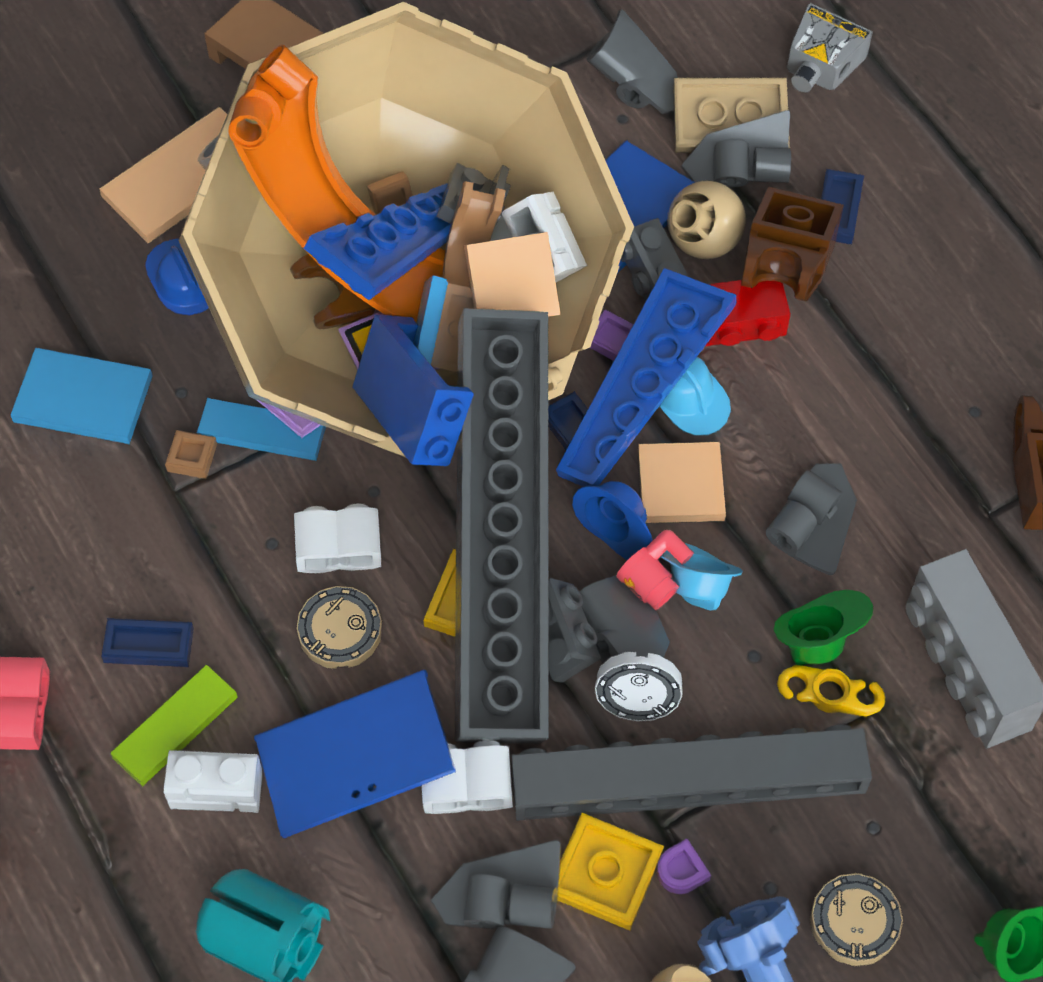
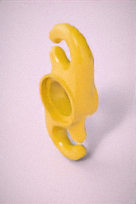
(846, 704)

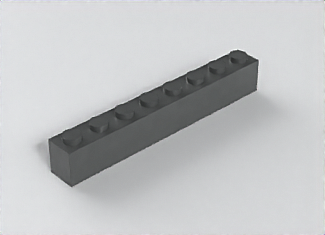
(690, 772)

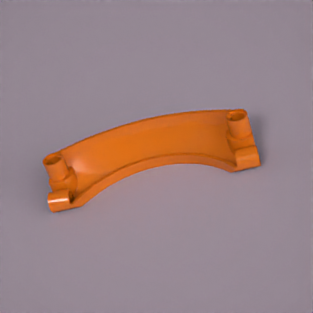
(297, 174)

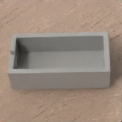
(975, 649)

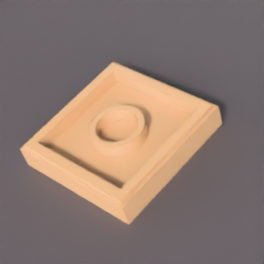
(513, 274)
(681, 482)

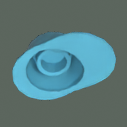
(697, 402)
(702, 578)

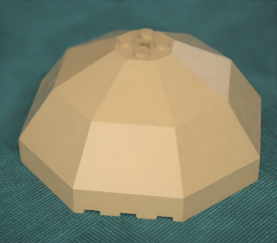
(389, 101)

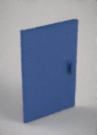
(644, 184)
(370, 740)

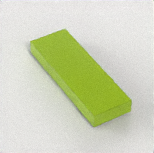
(174, 725)

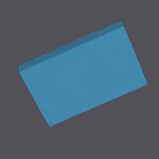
(82, 395)

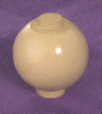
(706, 219)

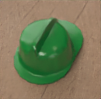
(820, 627)
(1014, 943)

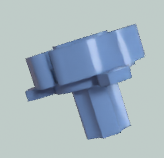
(753, 942)

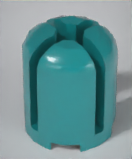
(261, 927)

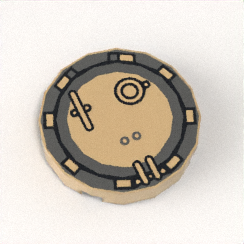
(339, 627)
(856, 919)

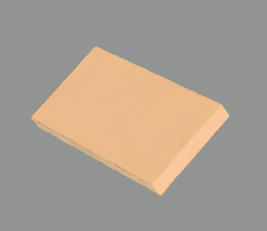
(164, 183)

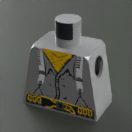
(826, 49)

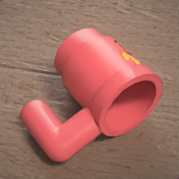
(647, 576)

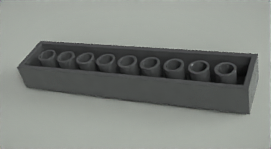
(502, 529)

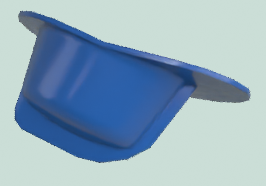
(174, 279)
(614, 515)

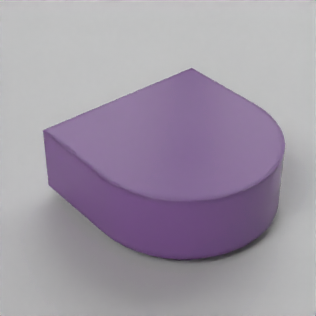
(681, 869)

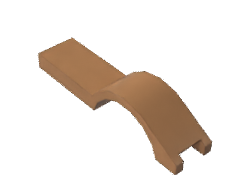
(471, 224)

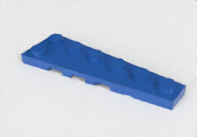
(382, 246)
(655, 355)

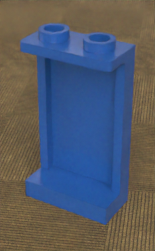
(408, 393)

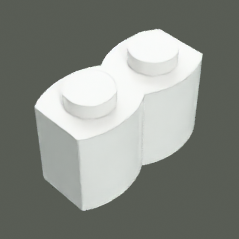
(337, 539)
(478, 784)

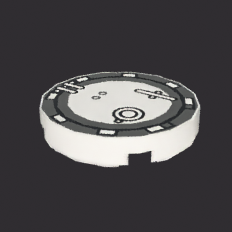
(638, 686)

